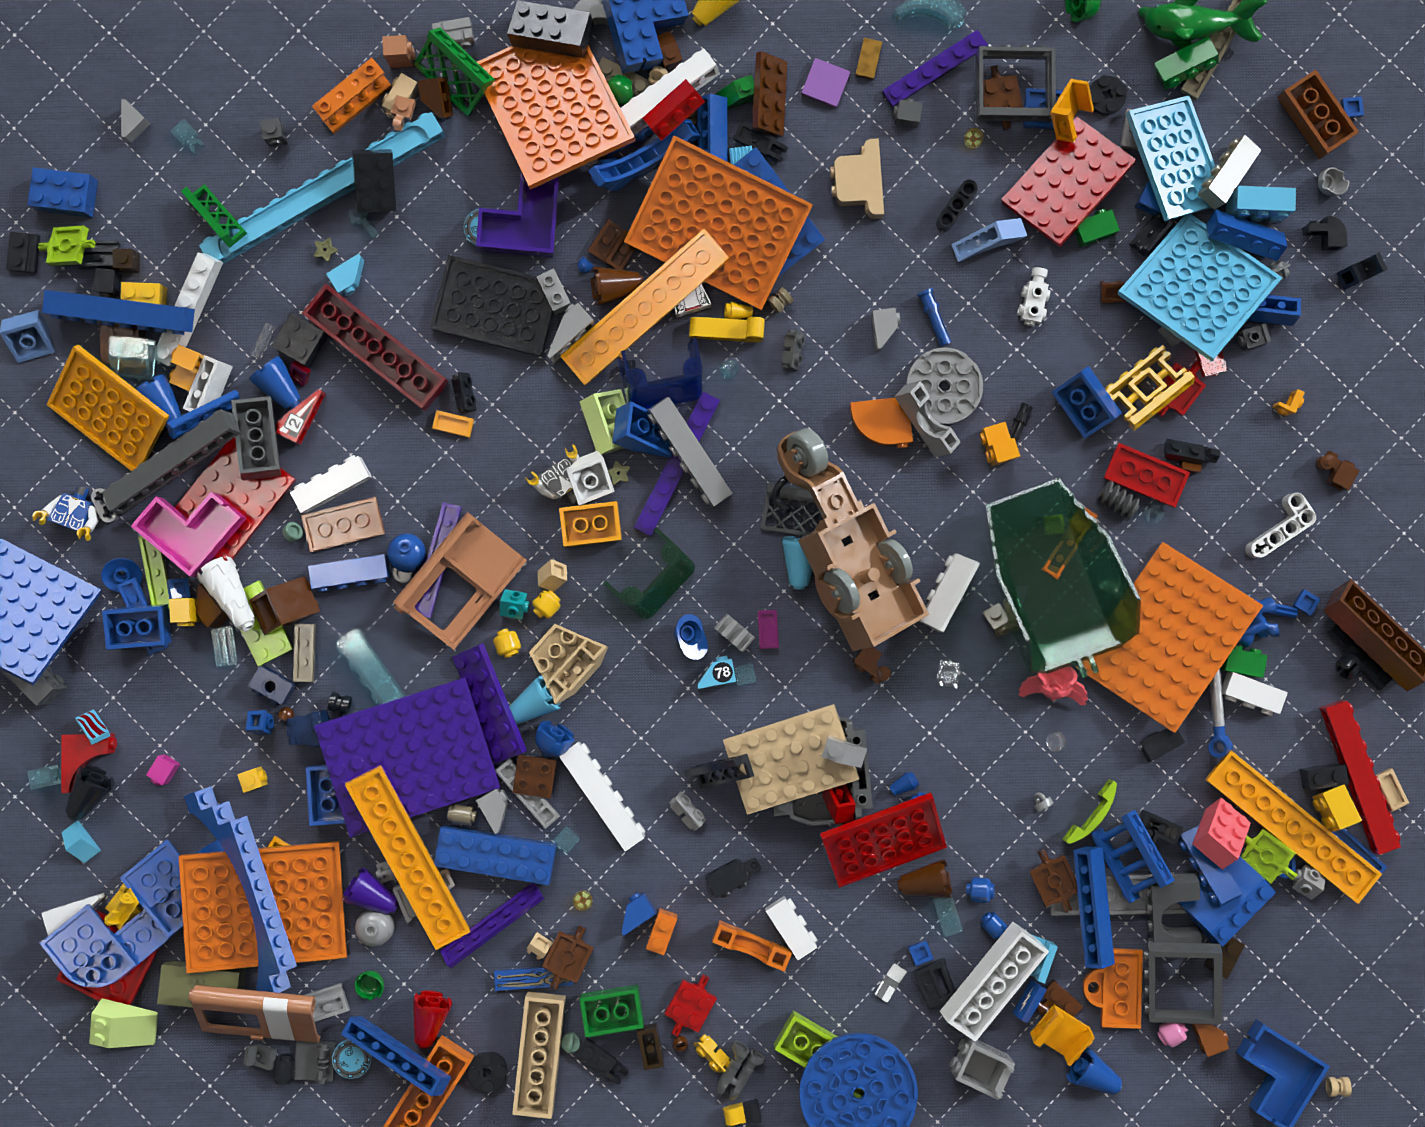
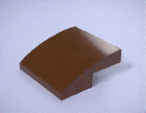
(610, 246)

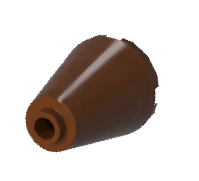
(613, 284)
(927, 881)

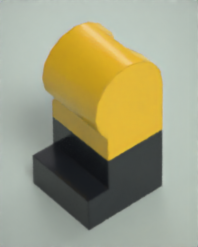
(742, 1113)

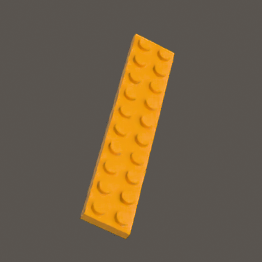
(645, 307)
(1293, 826)
(407, 857)

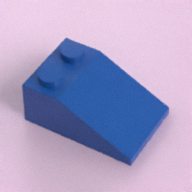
(637, 433)

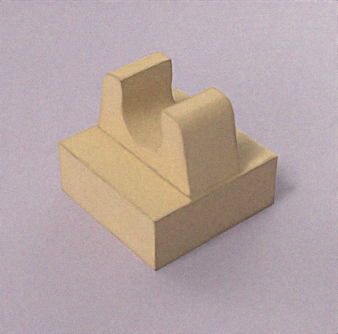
(539, 945)

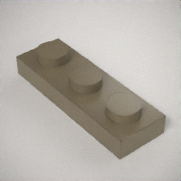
(304, 653)

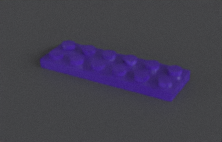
(490, 703)

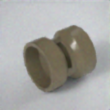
(780, 300)

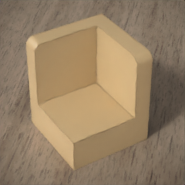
(552, 575)

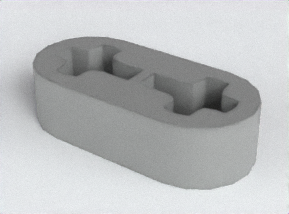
(101, 507)

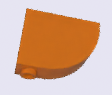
(882, 422)

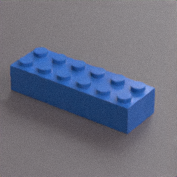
(495, 854)

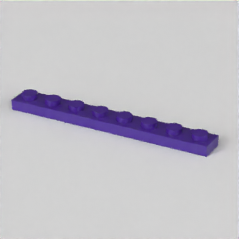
(672, 471)

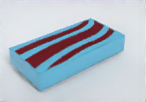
(92, 727)

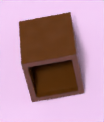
(284, 605)

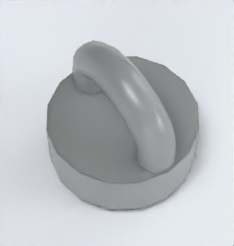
(1043, 804)

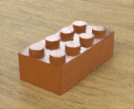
(1317, 114)

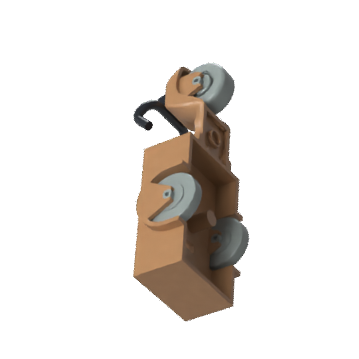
(867, 564)

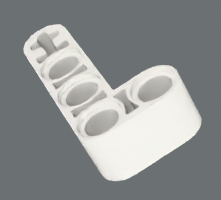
(1279, 530)

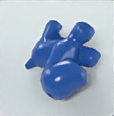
(1260, 625)

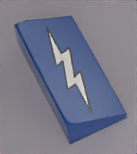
(1029, 1001)

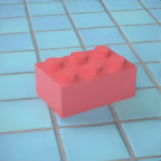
(1221, 833)

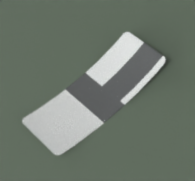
(890, 982)

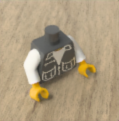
(555, 480)

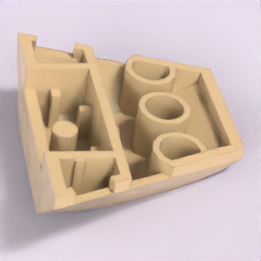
(566, 661)

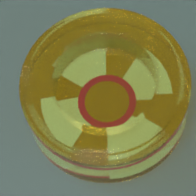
(973, 138)
(582, 900)

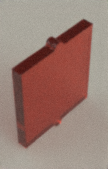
(1209, 368)

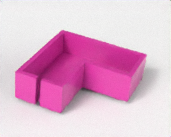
(193, 540)

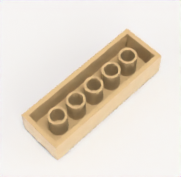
(539, 1055)

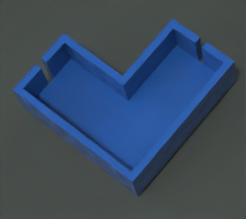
(634, 27)
(1290, 1077)

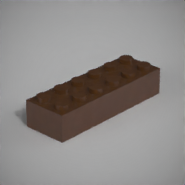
(1377, 634)

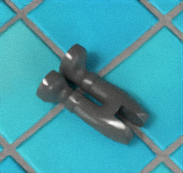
(740, 1051)

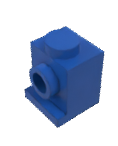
(264, 722)

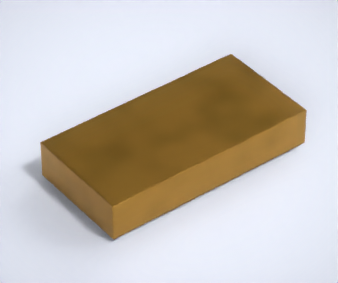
(868, 58)

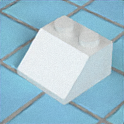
(589, 478)

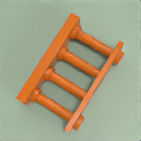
(352, 95)

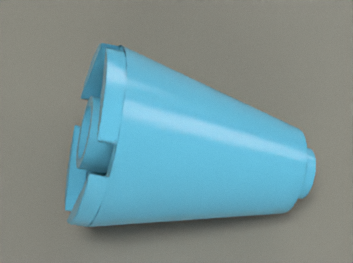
(797, 565)
(533, 702)

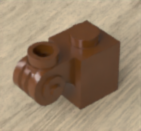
(1342, 472)
(867, 661)

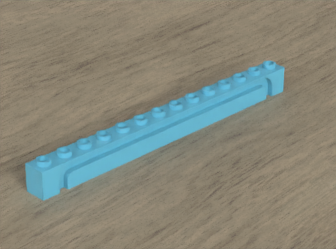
(320, 191)

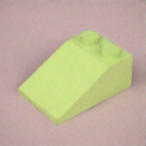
(122, 1025)

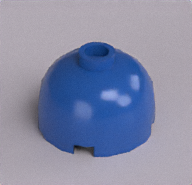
(406, 552)
(553, 740)

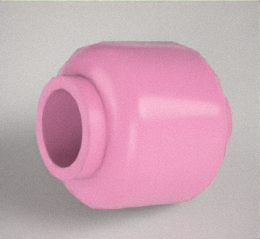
(1172, 1033)

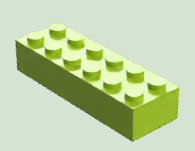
(801, 1039)

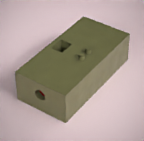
(176, 983)

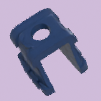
(301, 728)

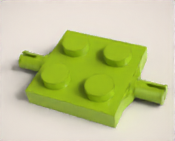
(67, 245)
(1268, 856)

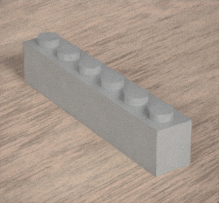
(689, 451)

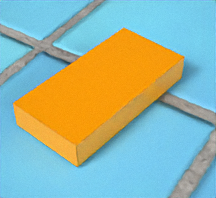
(453, 424)

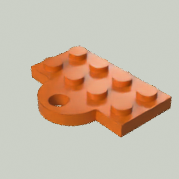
(1118, 989)

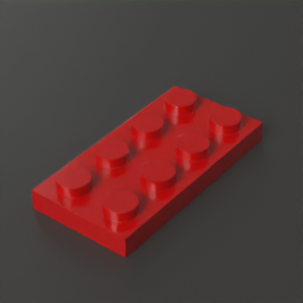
(1146, 475)

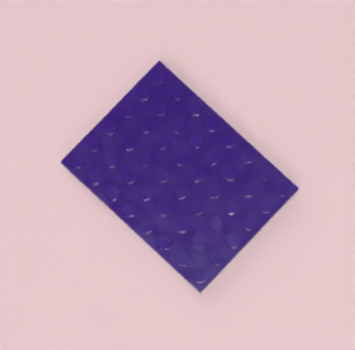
(422, 741)

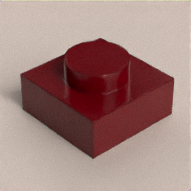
(299, 373)

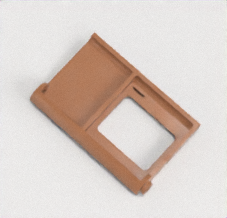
(477, 558)

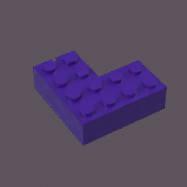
(523, 231)

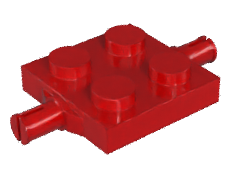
(1185, 399)
(690, 1005)

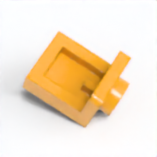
(1293, 403)

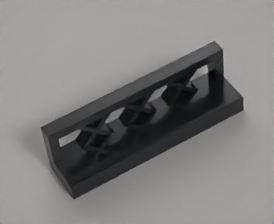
(722, 767)

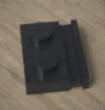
(23, 252)
(100, 256)

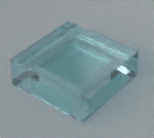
(744, 674)
(566, 839)

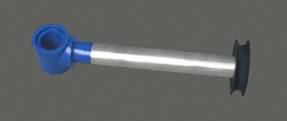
(1218, 719)

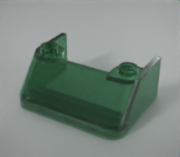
(661, 589)

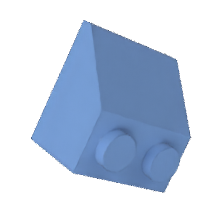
(27, 336)

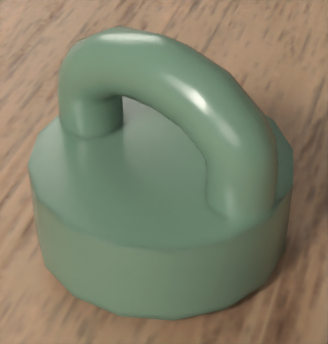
(292, 532)
(570, 1042)

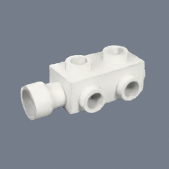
(1032, 300)

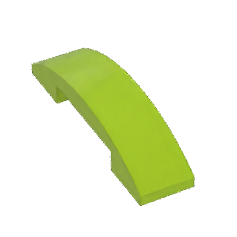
(1107, 793)

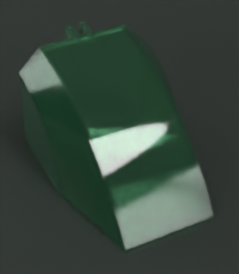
(1092, 601)

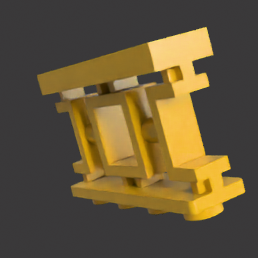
(1160, 397)

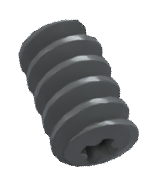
(1119, 499)

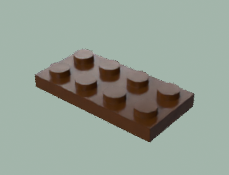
(769, 94)

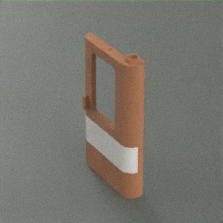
(278, 1014)

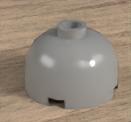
(374, 928)

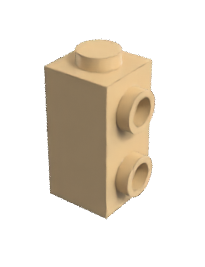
(403, 87)

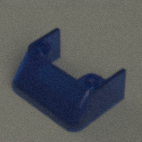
(677, 388)

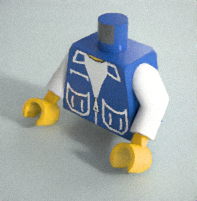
(71, 512)

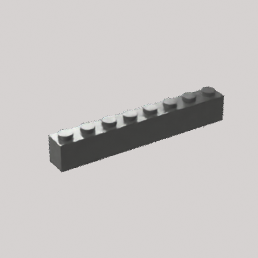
(171, 462)

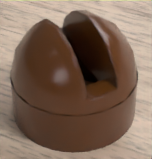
(285, 713)
(678, 1040)

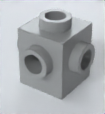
(1308, 882)

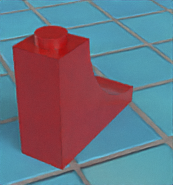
(77, 752)

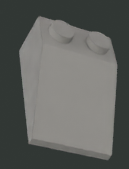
(572, 327)

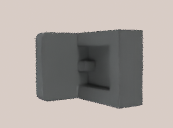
(260, 1056)

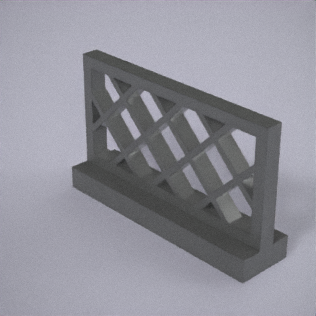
(791, 493)

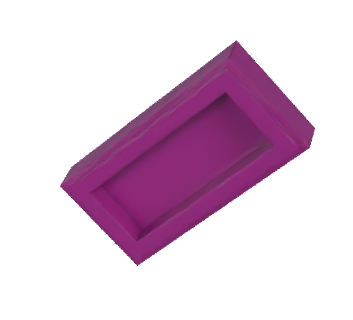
(768, 629)

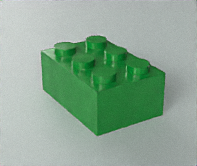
(611, 1010)

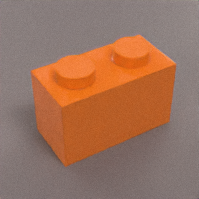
(661, 931)

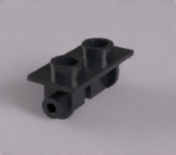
(463, 383)

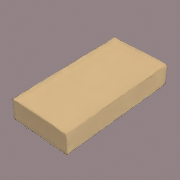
(1392, 790)

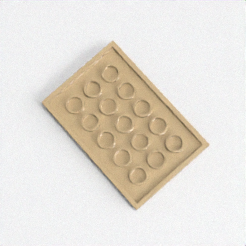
(790, 759)

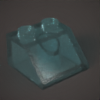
(132, 357)

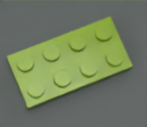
(264, 647)

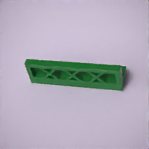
(208, 216)

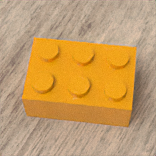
(590, 524)

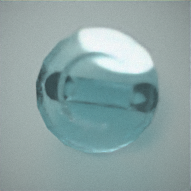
(726, 369)

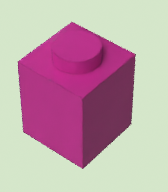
(162, 770)

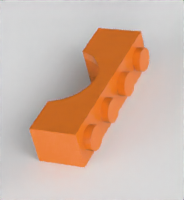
(756, 946)

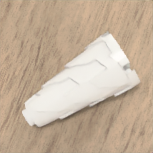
(225, 587)

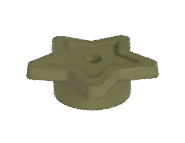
(325, 254)
(623, 473)

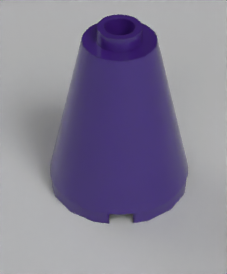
(369, 894)

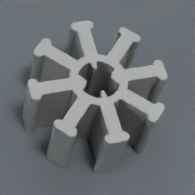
(734, 632)

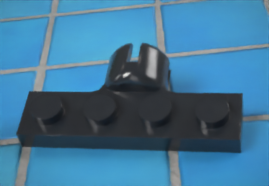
(1357, 660)

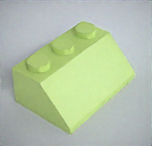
(600, 417)

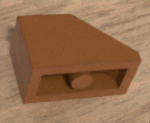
(1210, 1038)

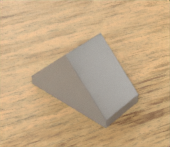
(131, 122)

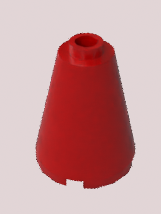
(428, 1016)

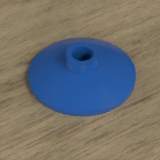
(112, 577)

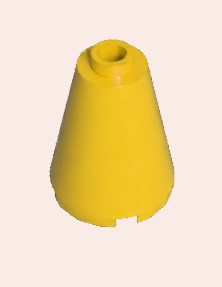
(708, 10)

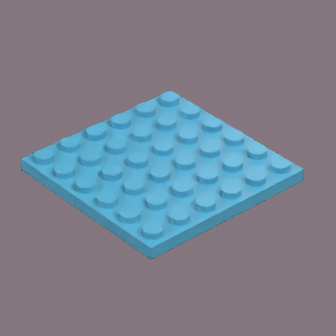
(1199, 287)

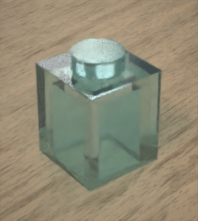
(44, 777)

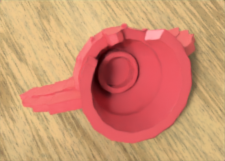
(1056, 685)

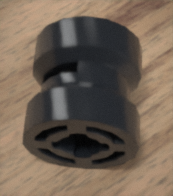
(339, 703)

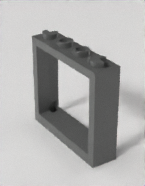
(1009, 113)
(1184, 950)

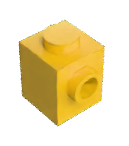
(252, 779)

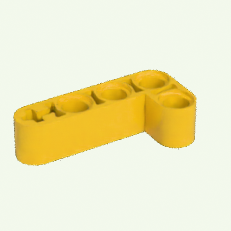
(727, 329)

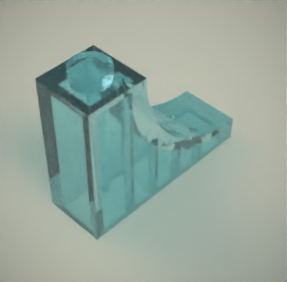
(948, 12)

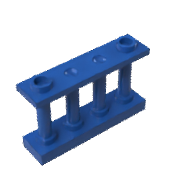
(1147, 848)

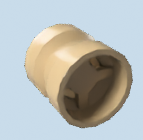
(1338, 1086)

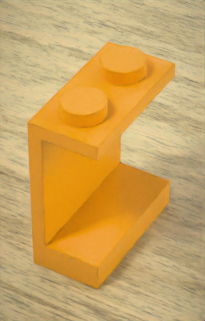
(1073, 98)
(1062, 1034)

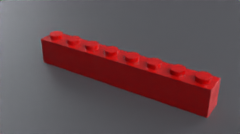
(1362, 781)

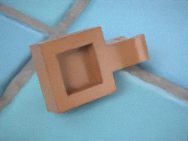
(402, 109)

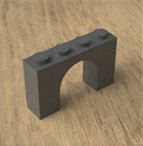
(1184, 888)

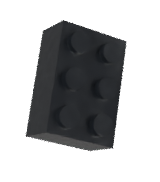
(374, 180)

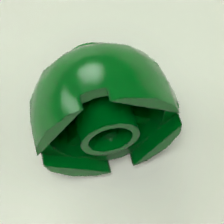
(1082, 9)

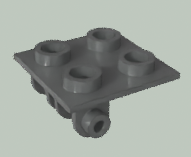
(314, 1061)

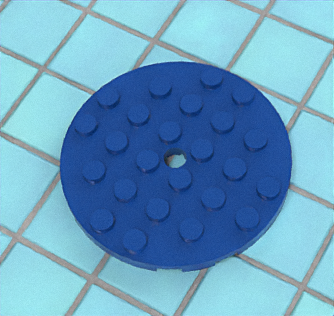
(861, 1063)

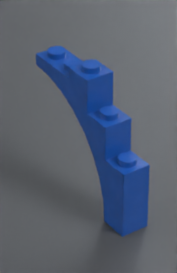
(620, 172)

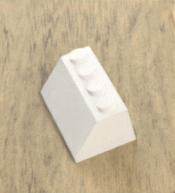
(949, 591)

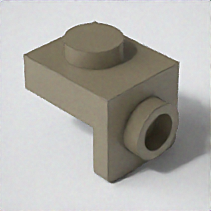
(997, 620)

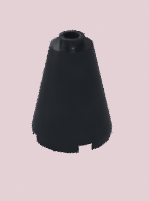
(87, 791)

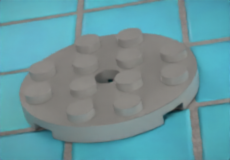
(960, 373)

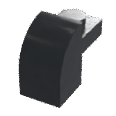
(1332, 232)
(1362, 271)

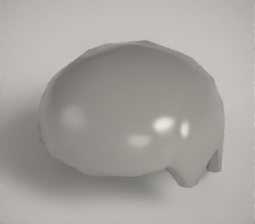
(1332, 182)

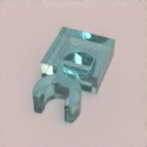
(186, 134)

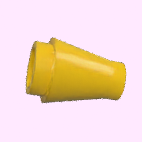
(737, 311)

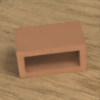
(398, 51)

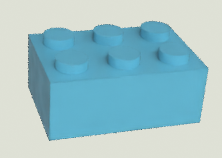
(1262, 203)

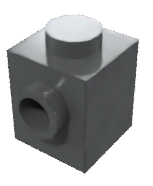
(907, 113)
(273, 132)

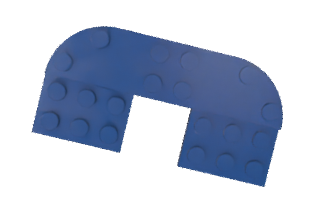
(98, 957)

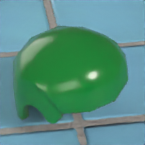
(621, 89)
(369, 985)

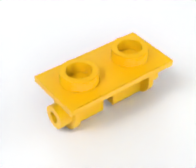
(122, 909)
(716, 1060)

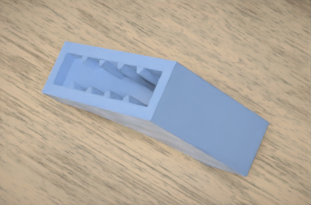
(989, 237)

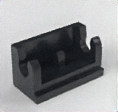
(1150, 234)
(1161, 744)

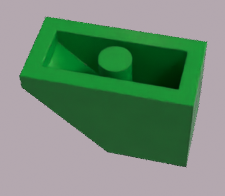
(738, 92)

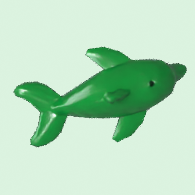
(1187, 22)

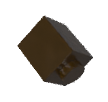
(126, 260)

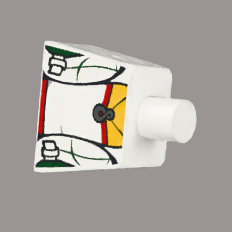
(693, 302)

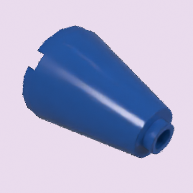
(277, 383)
(161, 395)
(1094, 1074)

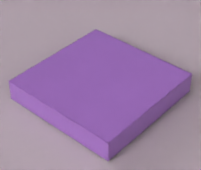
(825, 83)

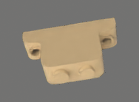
(860, 180)

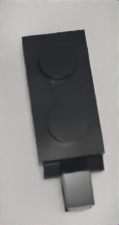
(1190, 452)

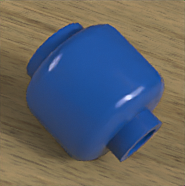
(980, 890)

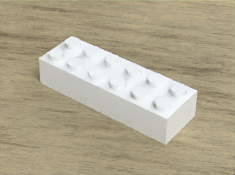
(994, 981)

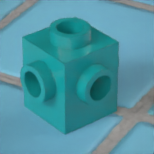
(514, 604)

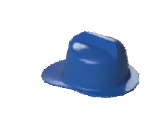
(691, 636)

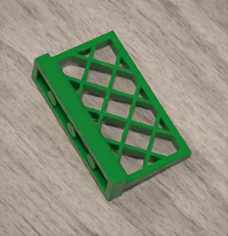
(460, 61)

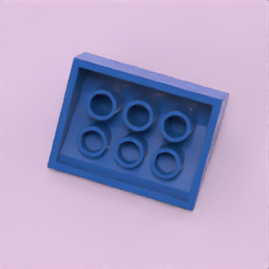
(1224, 922)

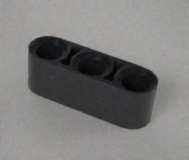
(960, 197)

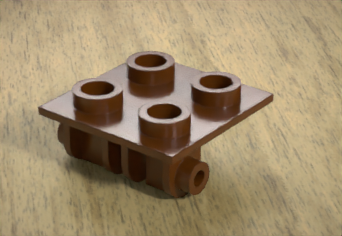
(534, 776)

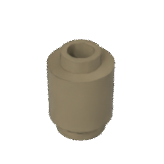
(462, 815)

